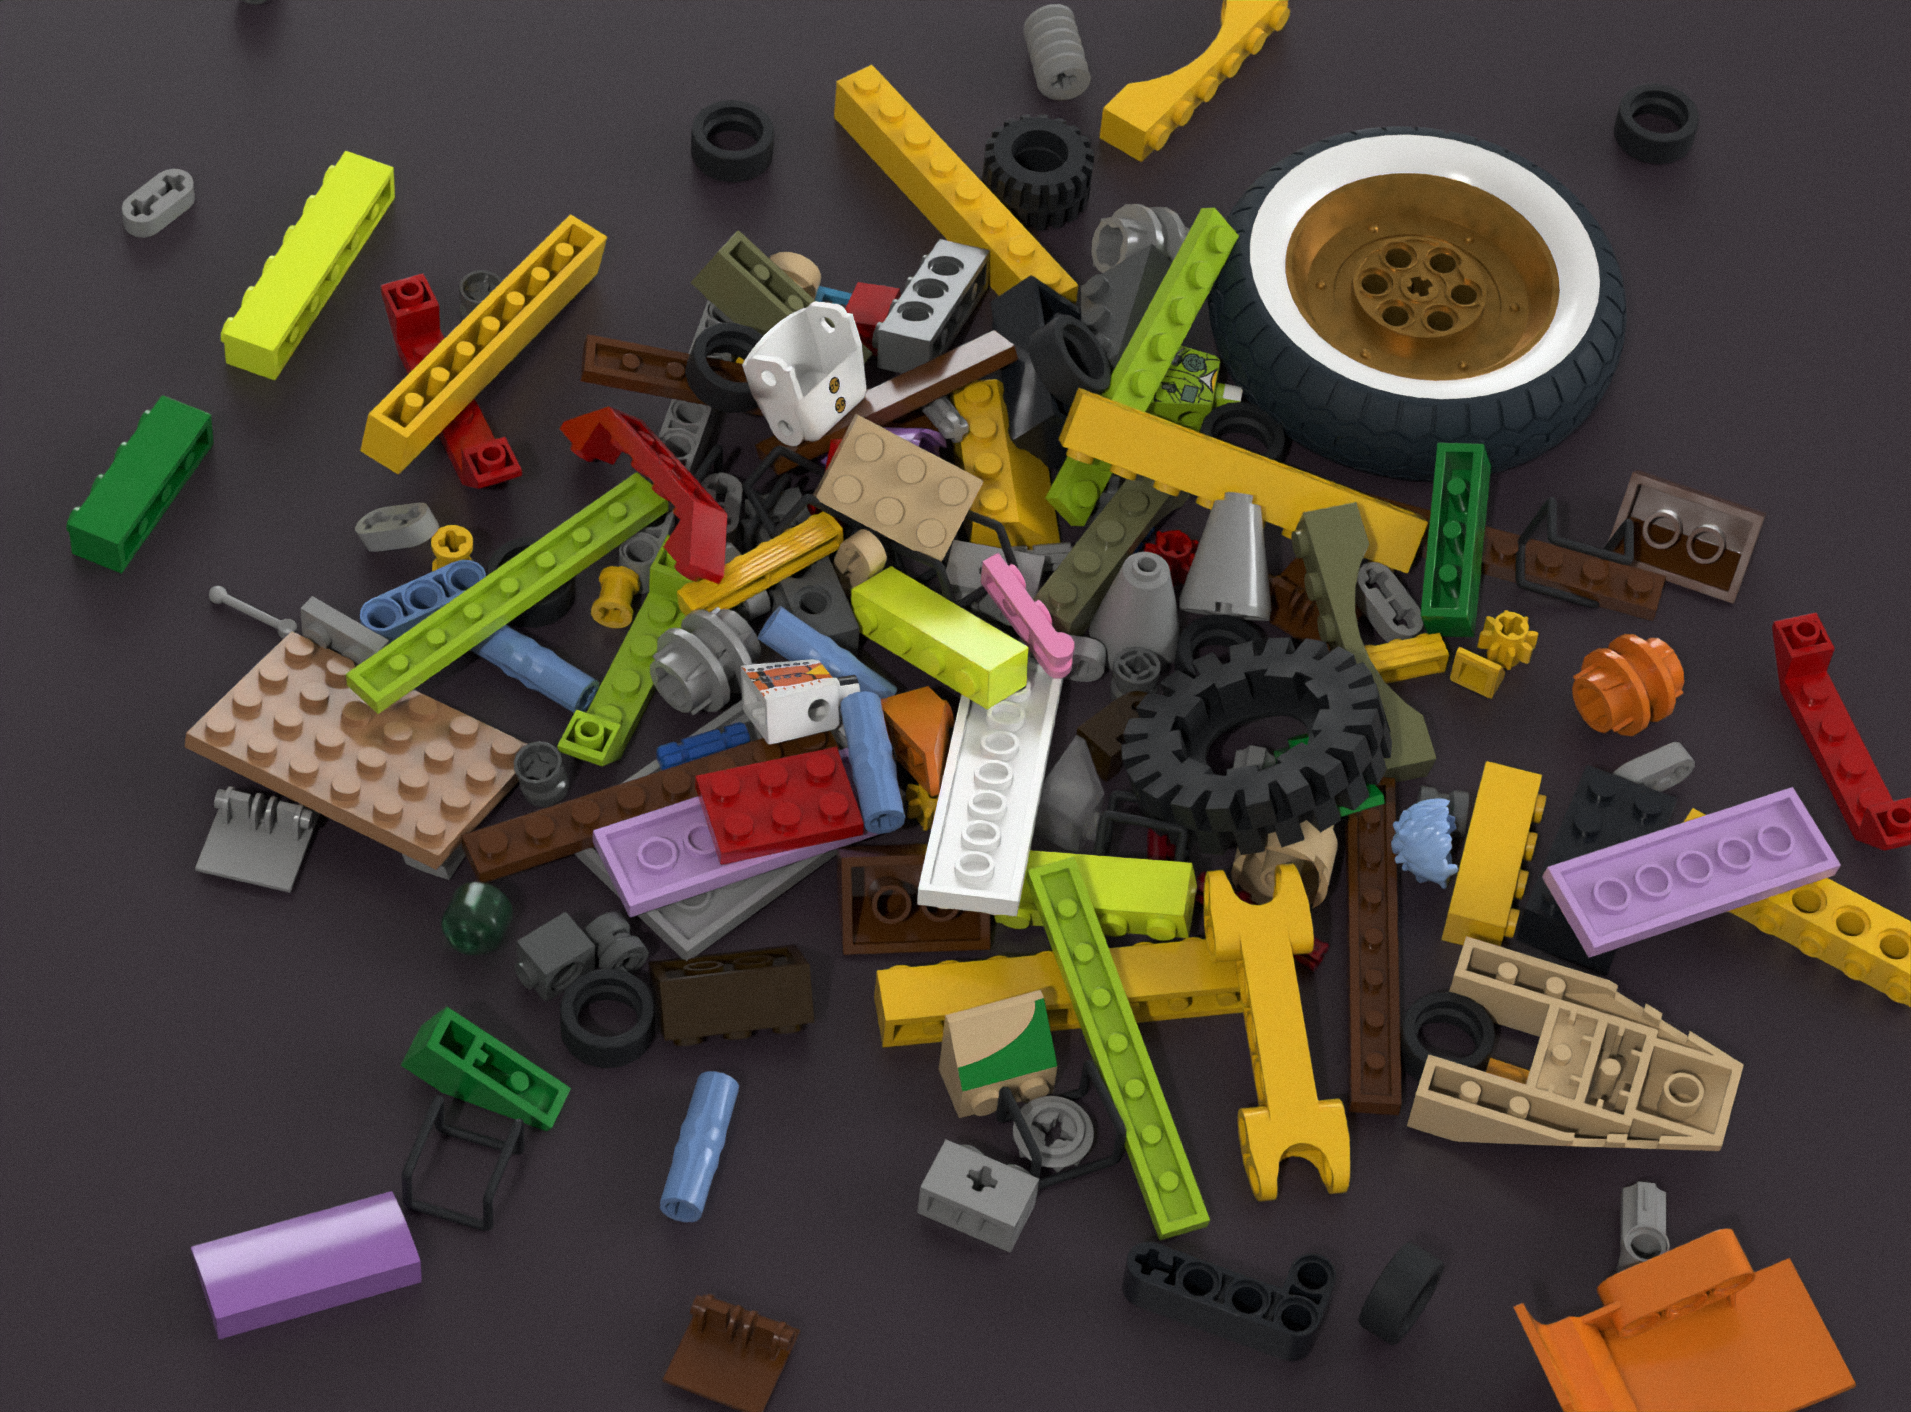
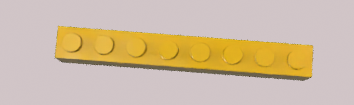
(942, 183)
(482, 344)
(1210, 467)
(1158, 980)

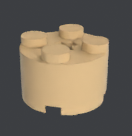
(1312, 858)

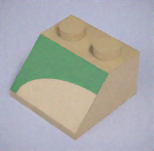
(998, 1048)

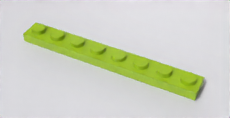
(1151, 351)
(506, 593)
(1117, 1048)

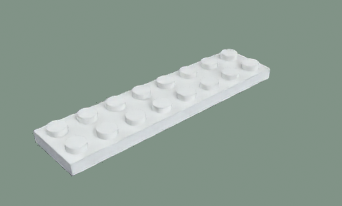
(990, 800)

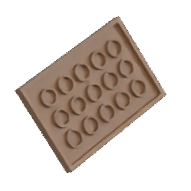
(397, 776)

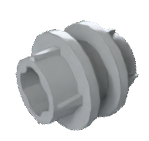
(1134, 229)
(703, 660)

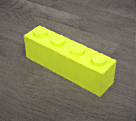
(940, 637)
(1125, 893)

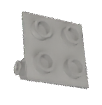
(257, 839)

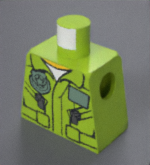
(1191, 389)

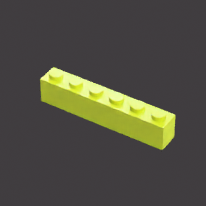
(308, 265)

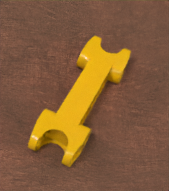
(1288, 1114)

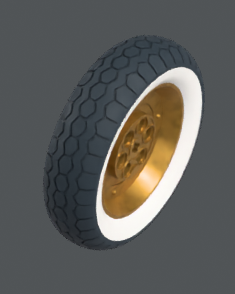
(1417, 300)

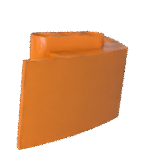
(1693, 1338)

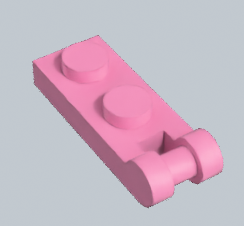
(1028, 618)

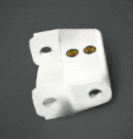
(807, 372)

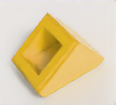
(1476, 673)

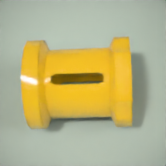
(451, 545)
(615, 598)

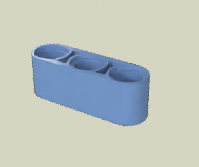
(411, 603)

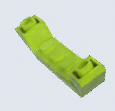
(627, 688)

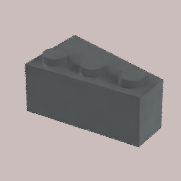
(1119, 298)

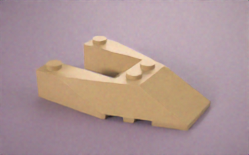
(1599, 1070)

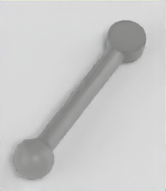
(219, 595)

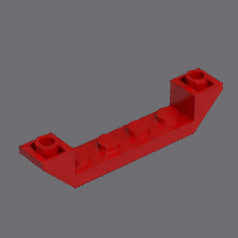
(467, 438)
(700, 536)
(1802, 665)

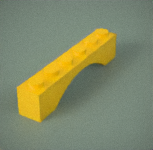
(1148, 111)

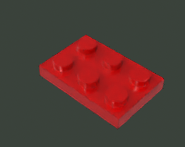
(779, 805)

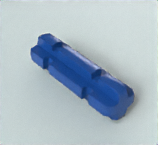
(701, 745)

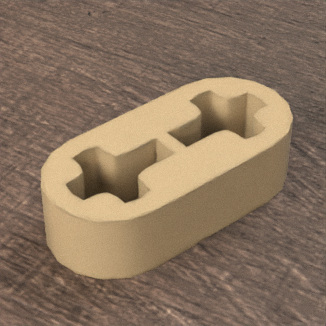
(858, 560)

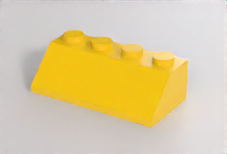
(1012, 477)

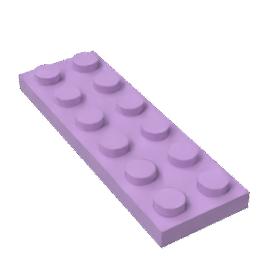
(673, 856)
(1690, 871)

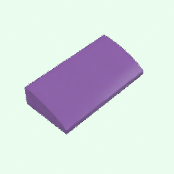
(306, 1264)

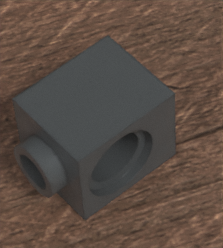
(554, 957)

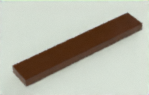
(908, 392)

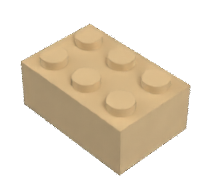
(897, 488)

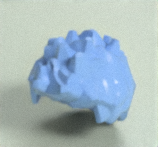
(1425, 841)

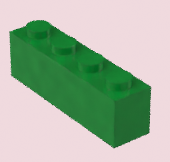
(140, 483)
(1455, 539)

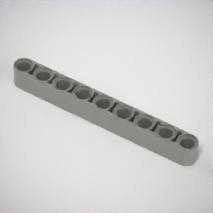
(687, 435)

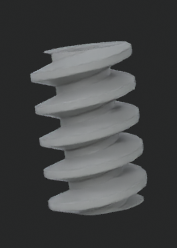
(1056, 52)

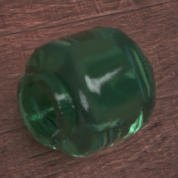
(476, 918)

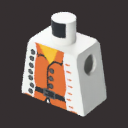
(793, 698)

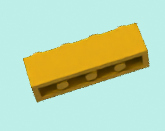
(1493, 856)

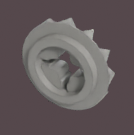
(1075, 1129)

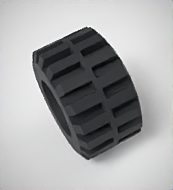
(1039, 170)

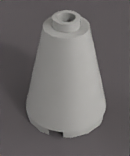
(1230, 563)
(1139, 611)

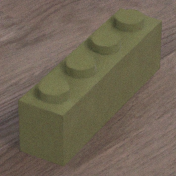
(752, 287)

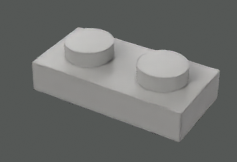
(339, 632)

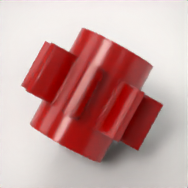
(1177, 551)

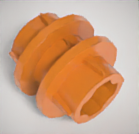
(1628, 685)

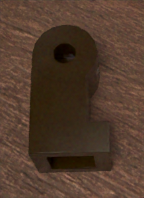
(1105, 733)

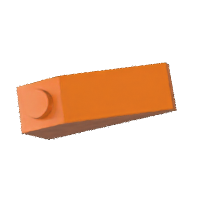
(920, 734)

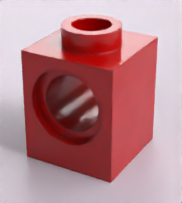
(869, 306)

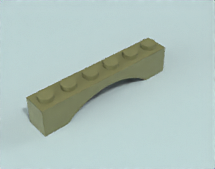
(1332, 550)
(1093, 563)

